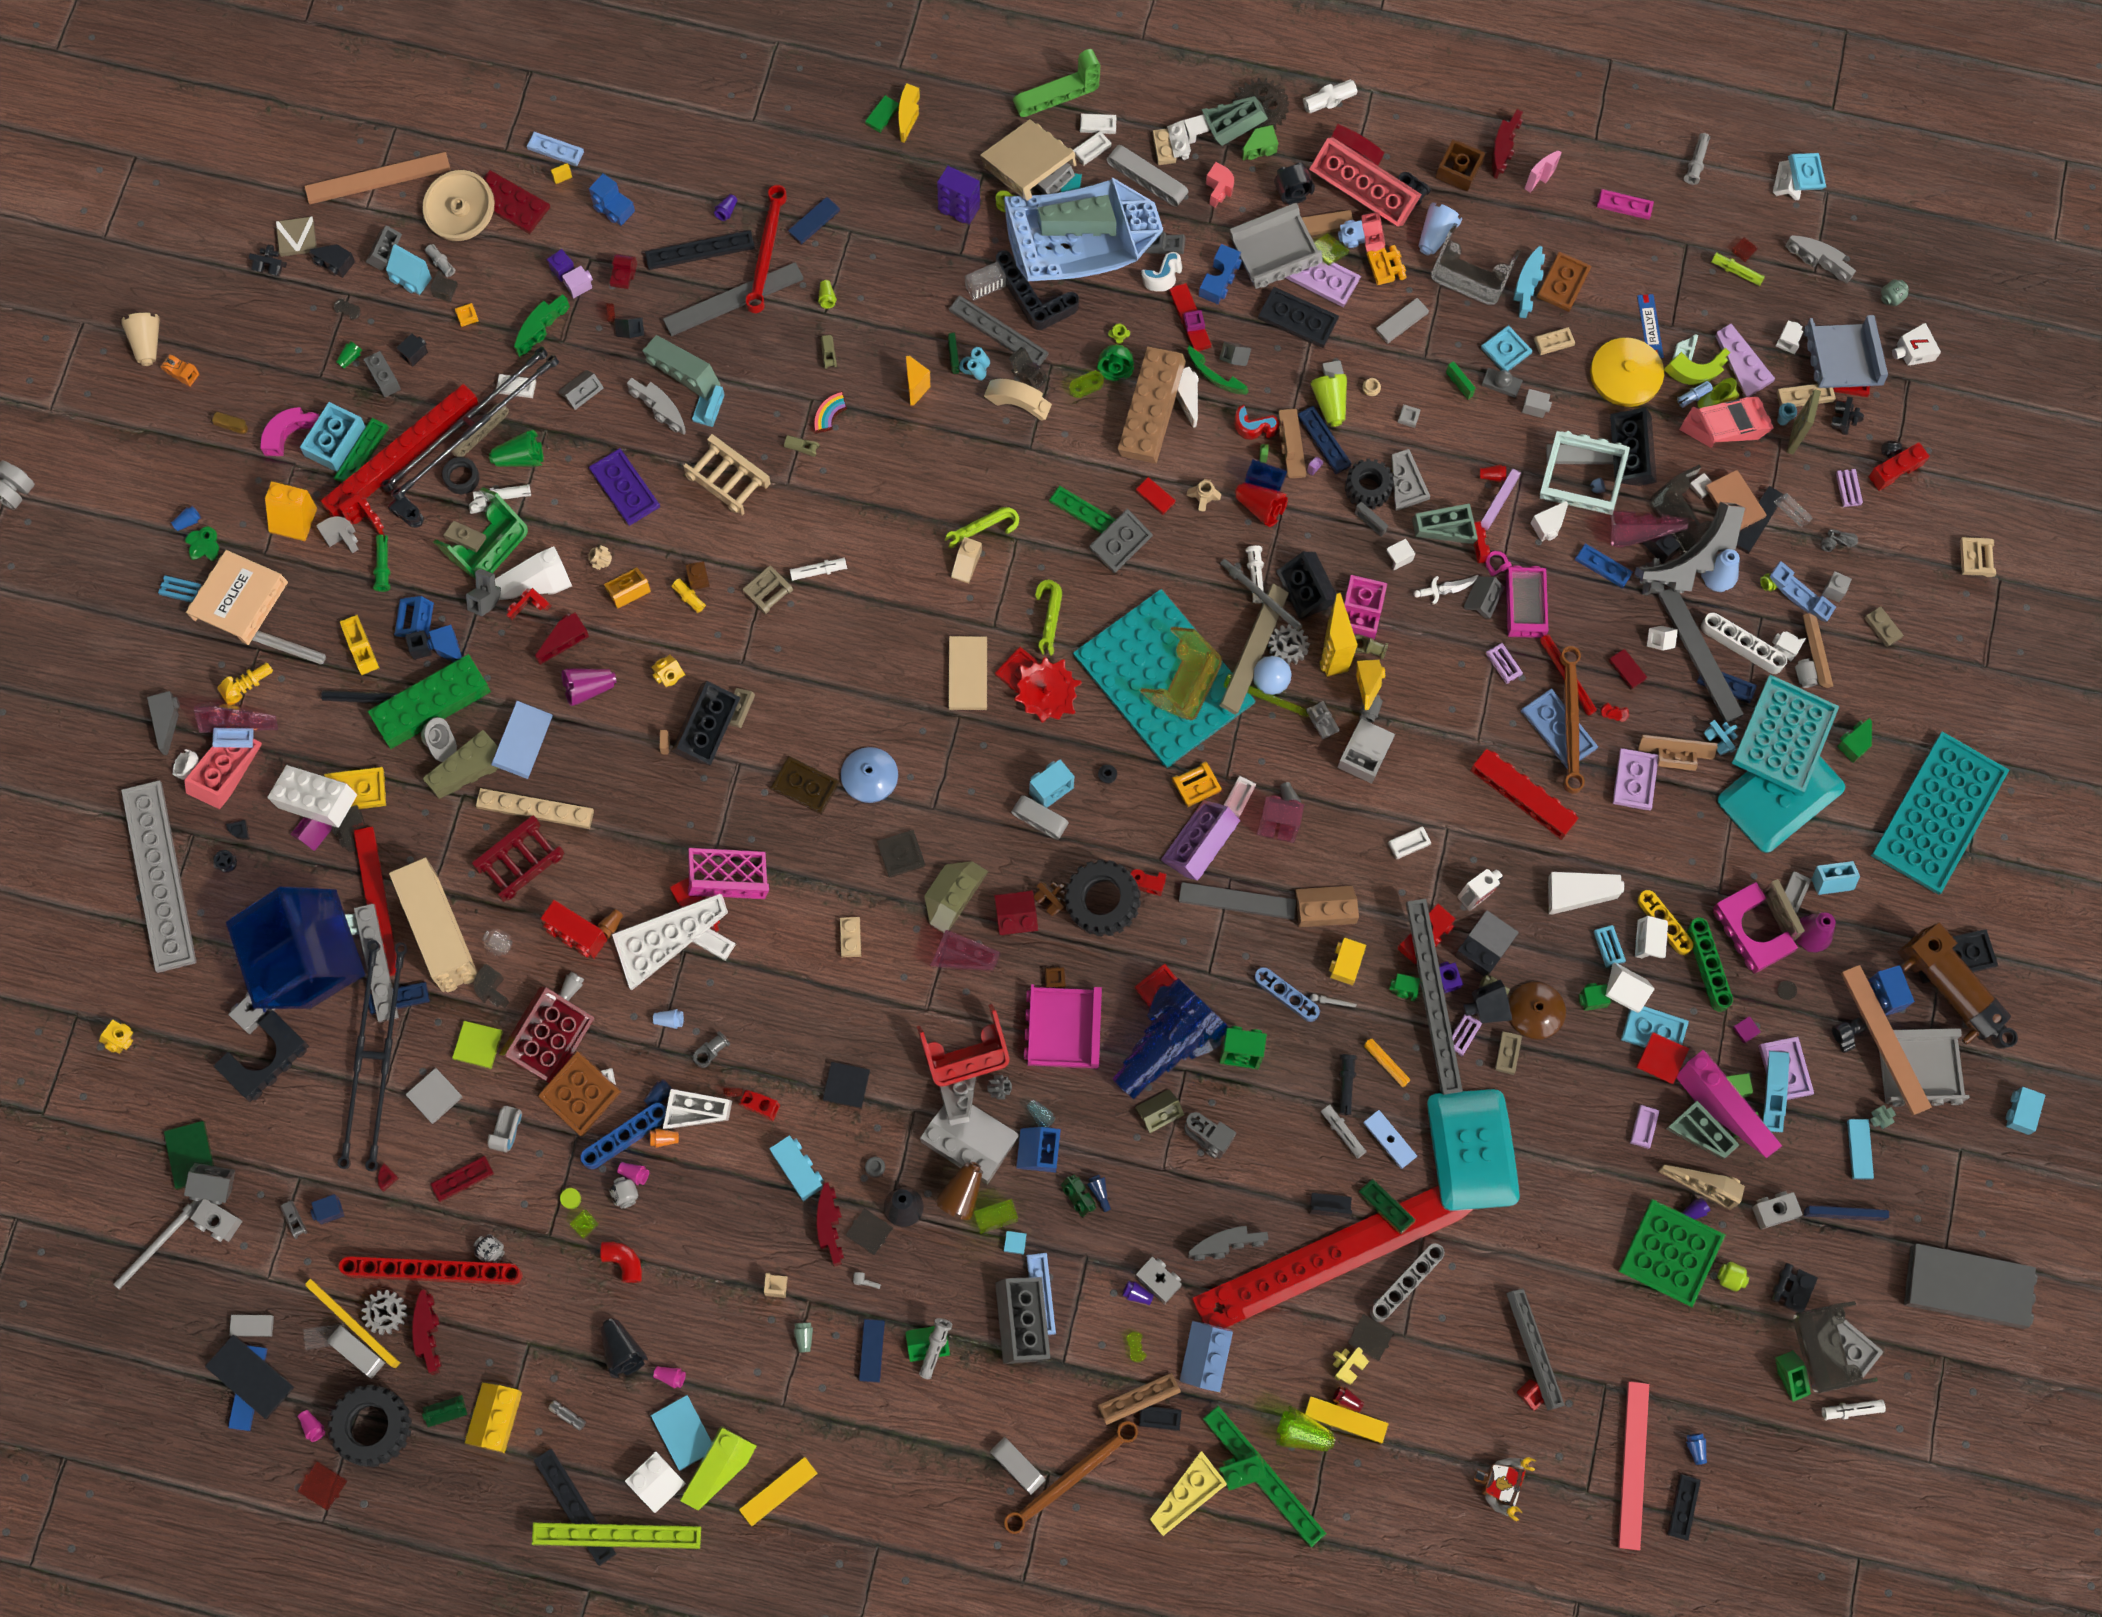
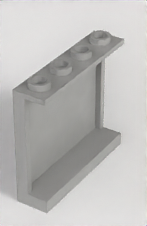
(1275, 246)
(1935, 1062)

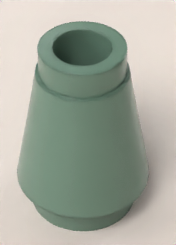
(803, 1336)

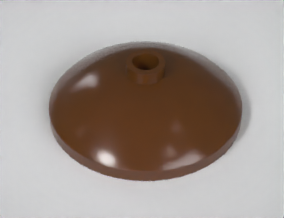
(1532, 1022)

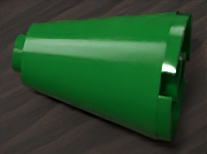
(518, 452)

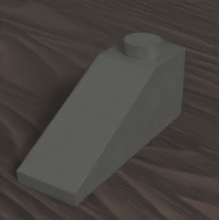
(164, 718)

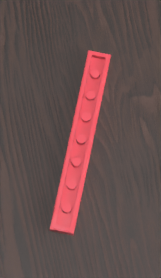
(1633, 1466)

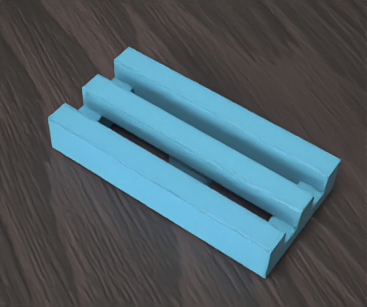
(1608, 963)

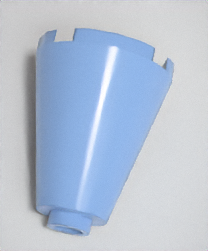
(1436, 227)
(1725, 571)

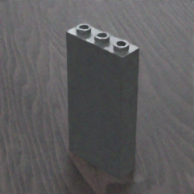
(1970, 1286)

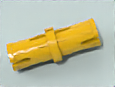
(688, 595)

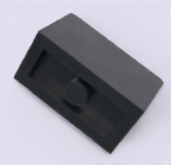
(1330, 1205)

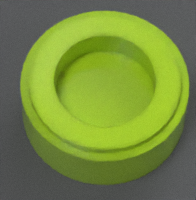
(570, 1198)

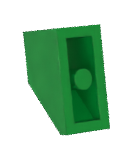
(1793, 1375)

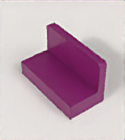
(311, 832)

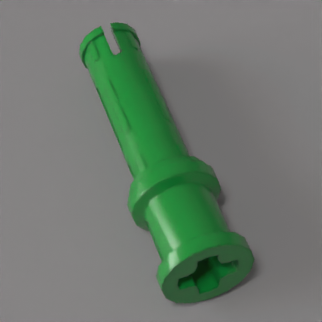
(381, 571)

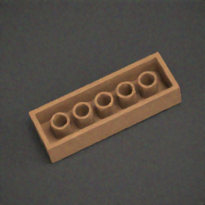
(1151, 405)

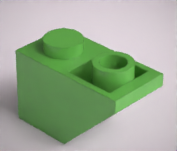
(1261, 143)

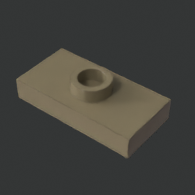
(465, 536)

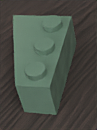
(1234, 119)
(1446, 524)

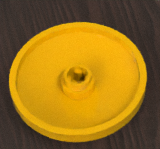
(1627, 372)

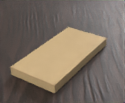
(967, 673)

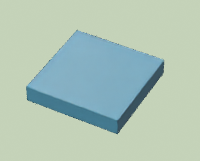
(1807, 171)
(1506, 349)

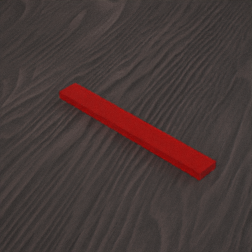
(375, 889)

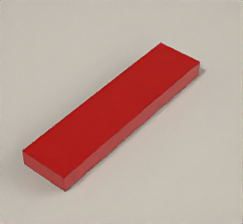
(1184, 303)

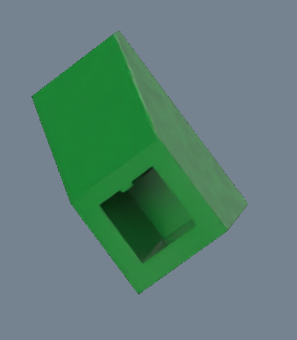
(1857, 742)

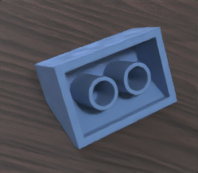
(1206, 1356)

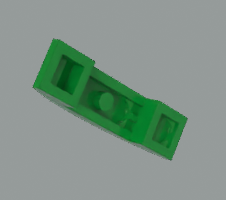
(1232, 385)

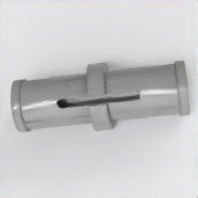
(440, 260)

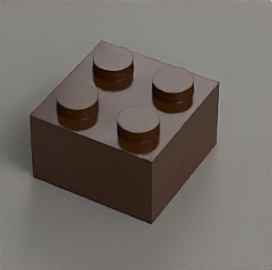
(1460, 165)

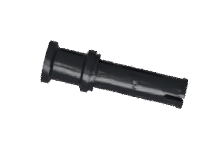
(1347, 1074)

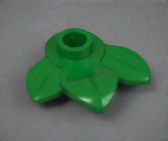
(202, 546)

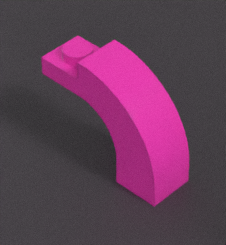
(282, 426)

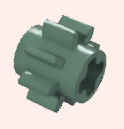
(1883, 1117)

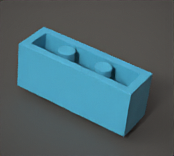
(797, 1167)

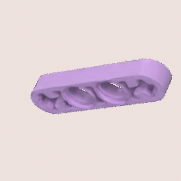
(1500, 499)

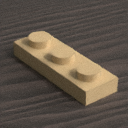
(1800, 394)

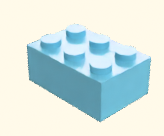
(332, 436)

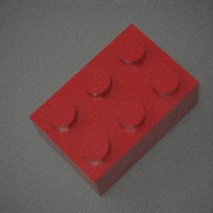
(573, 930)

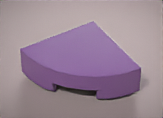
(1314, 465)

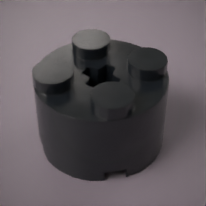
(1294, 183)

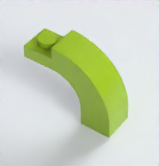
(1690, 373)

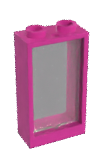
(1526, 602)

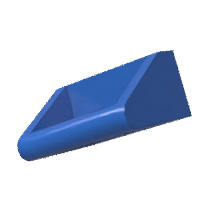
(421, 615)

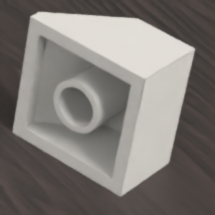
(655, 1482)

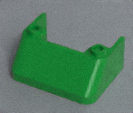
(501, 538)

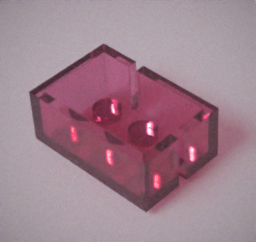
(1280, 811)

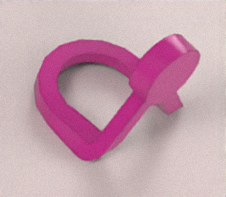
(1502, 568)

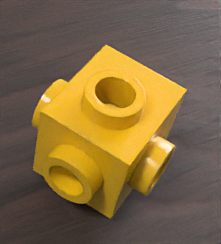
(667, 671)
(116, 1037)

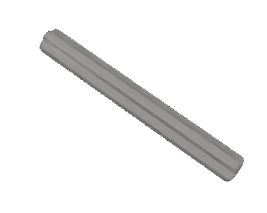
(289, 647)

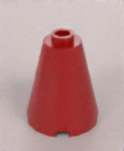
(1262, 502)

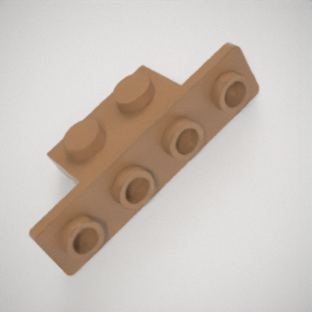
(1292, 443)
(1677, 752)

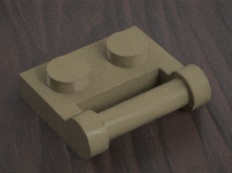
(763, 585)

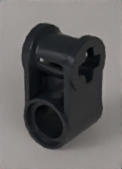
(1416, 184)
(406, 510)

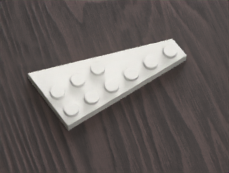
(655, 942)

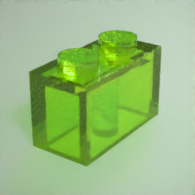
(995, 1216)

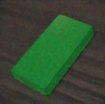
(882, 114)
(1460, 380)

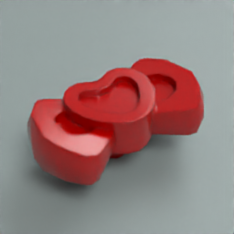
(1614, 712)

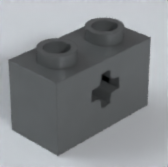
(382, 247)
(382, 374)

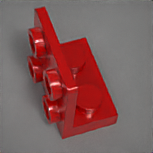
(357, 508)
(526, 597)

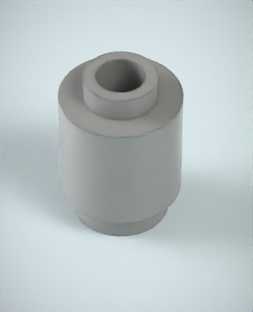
(1806, 673)

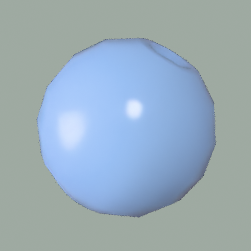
(1272, 675)

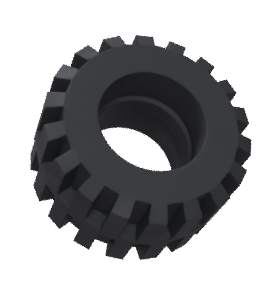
(1370, 470)

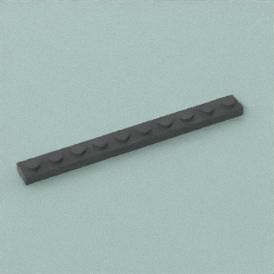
(1433, 996)

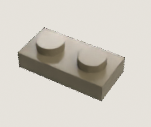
(1883, 627)
(742, 708)
(1508, 1053)

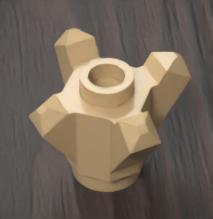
(1204, 493)

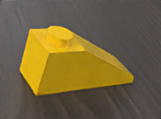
(1369, 678)

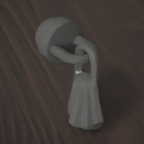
(1829, 543)

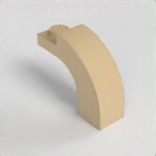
(1019, 394)

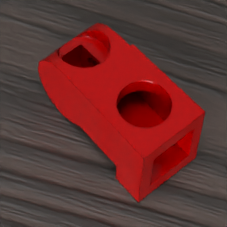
(1149, 883)
(760, 1104)

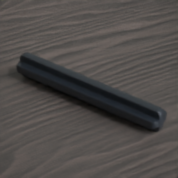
(354, 696)

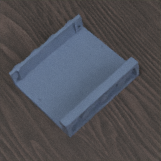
(1846, 354)

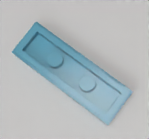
(1860, 1149)

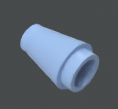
(669, 1018)

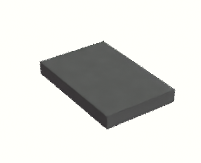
(1120, 541)

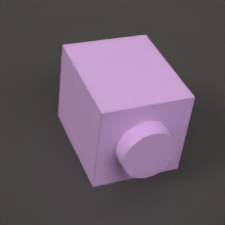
(577, 281)

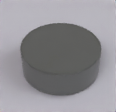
(875, 1167)

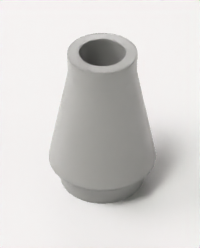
(571, 985)

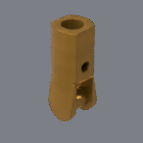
(229, 422)

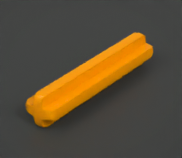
(1390, 1066)

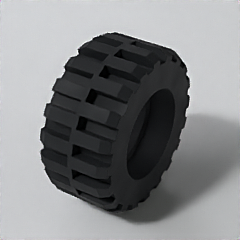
(1091, 875)
(346, 1411)

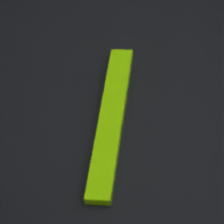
(616, 1535)

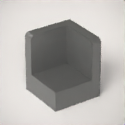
(1235, 353)

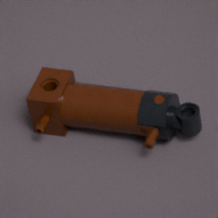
(1981, 1011)

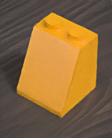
(289, 511)

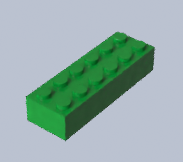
(428, 699)

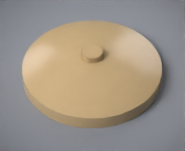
(458, 205)

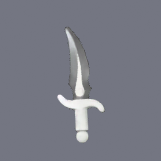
(1446, 587)

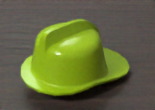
(1721, 393)

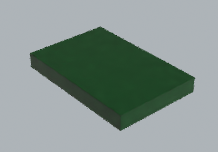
(185, 1147)

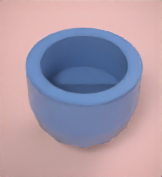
(1599, 485)

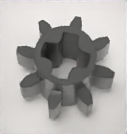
(999, 1086)

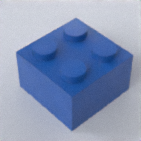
(1891, 990)

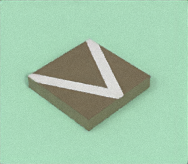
(296, 236)

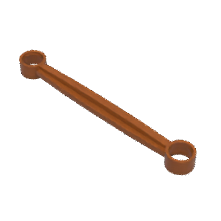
(1572, 719)
(1071, 1477)

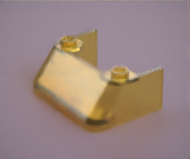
(1192, 679)

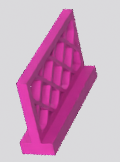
(731, 887)

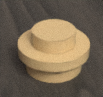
(1371, 387)

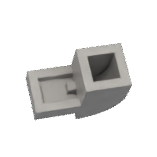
(336, 529)

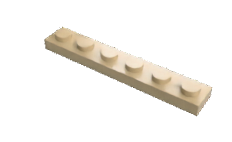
(541, 809)

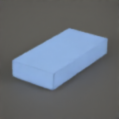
(233, 737)

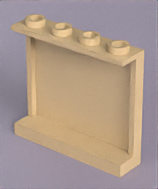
(1026, 158)

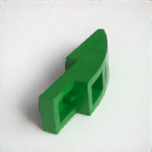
(534, 329)

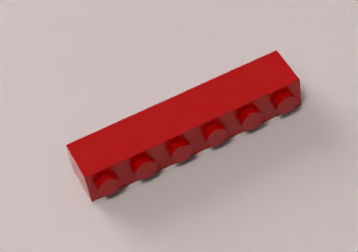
(1524, 794)

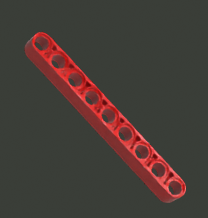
(421, 1267)

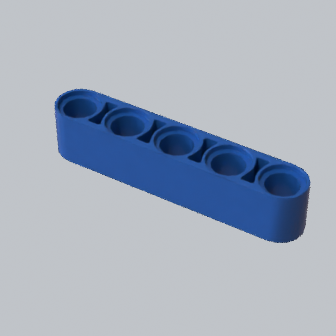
(614, 1136)

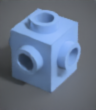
(1351, 233)

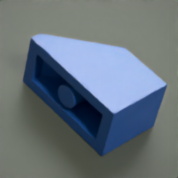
(445, 643)

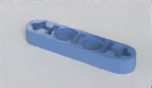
(1284, 997)

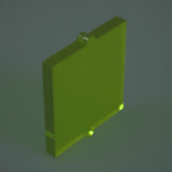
(1331, 249)

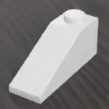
(1188, 395)

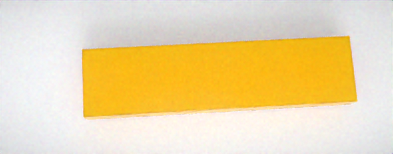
(1346, 1420)
(778, 1491)

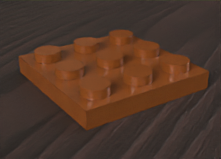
(579, 1093)

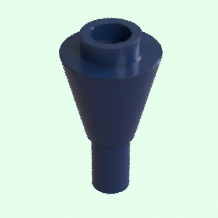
(1098, 1188)

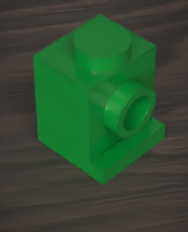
(1405, 986)

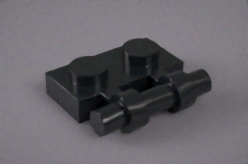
(1800, 1289)

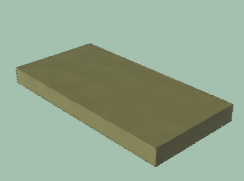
(1803, 421)

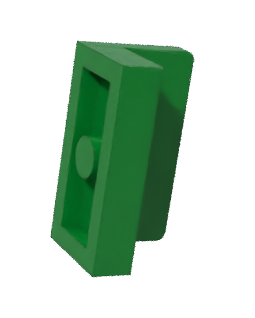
(919, 1342)

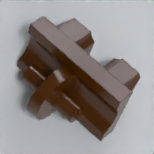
(1056, 903)

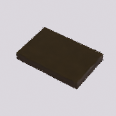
(805, 785)

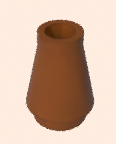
(610, 923)

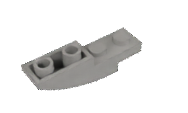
(1816, 252)
(662, 406)

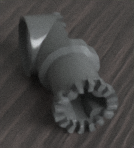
(711, 1049)

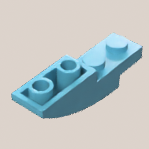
(1528, 281)
(1776, 1090)

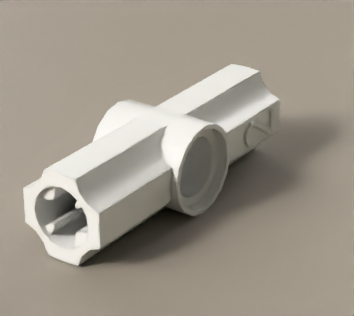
(1330, 96)

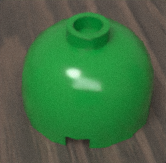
(1116, 362)

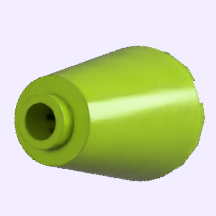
(1331, 397)

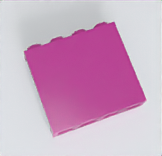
(1063, 1027)

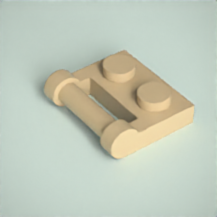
(1972, 556)

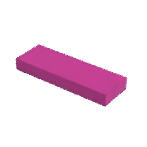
(1625, 204)

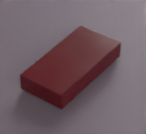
(1628, 669)

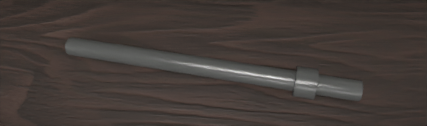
(1238, 574)

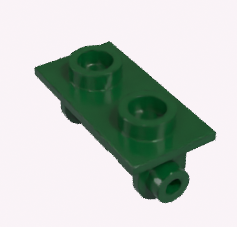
(1072, 1188)
(444, 1411)

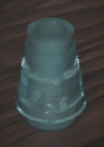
(1041, 1114)

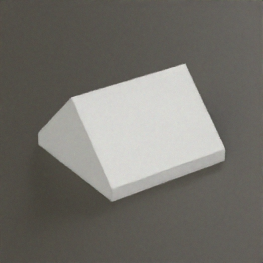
(1628, 988)

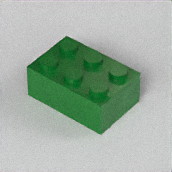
(1243, 1047)

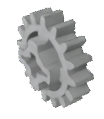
(1297, 648)
(380, 1319)

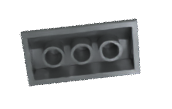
(1022, 1320)

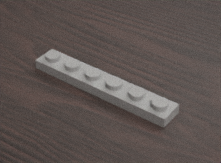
(381, 981)

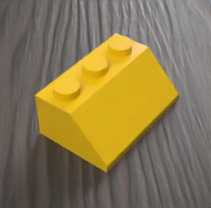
(493, 1417)

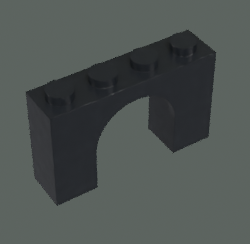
(288, 1048)

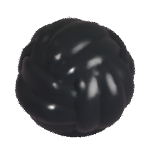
(1891, 448)

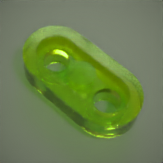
(1085, 384)

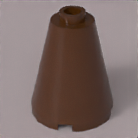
(961, 1192)

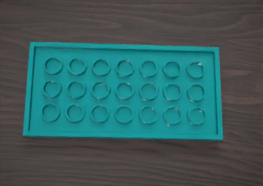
(1940, 813)

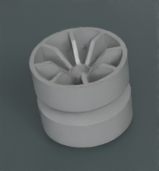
(13, 480)

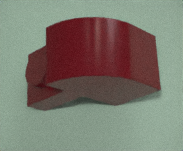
(623, 271)

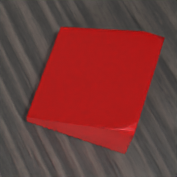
(1531, 1394)

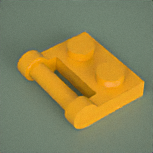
(1198, 789)

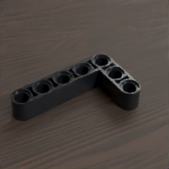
(1029, 296)

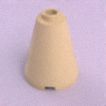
(143, 336)

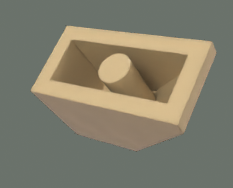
(966, 560)

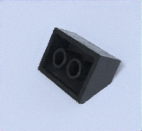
(1307, 584)

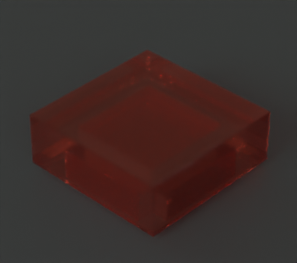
(1744, 249)

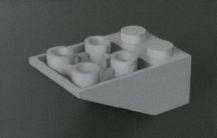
(1366, 751)

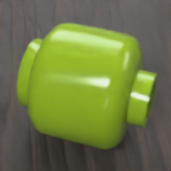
(1733, 1276)

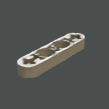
(464, 447)

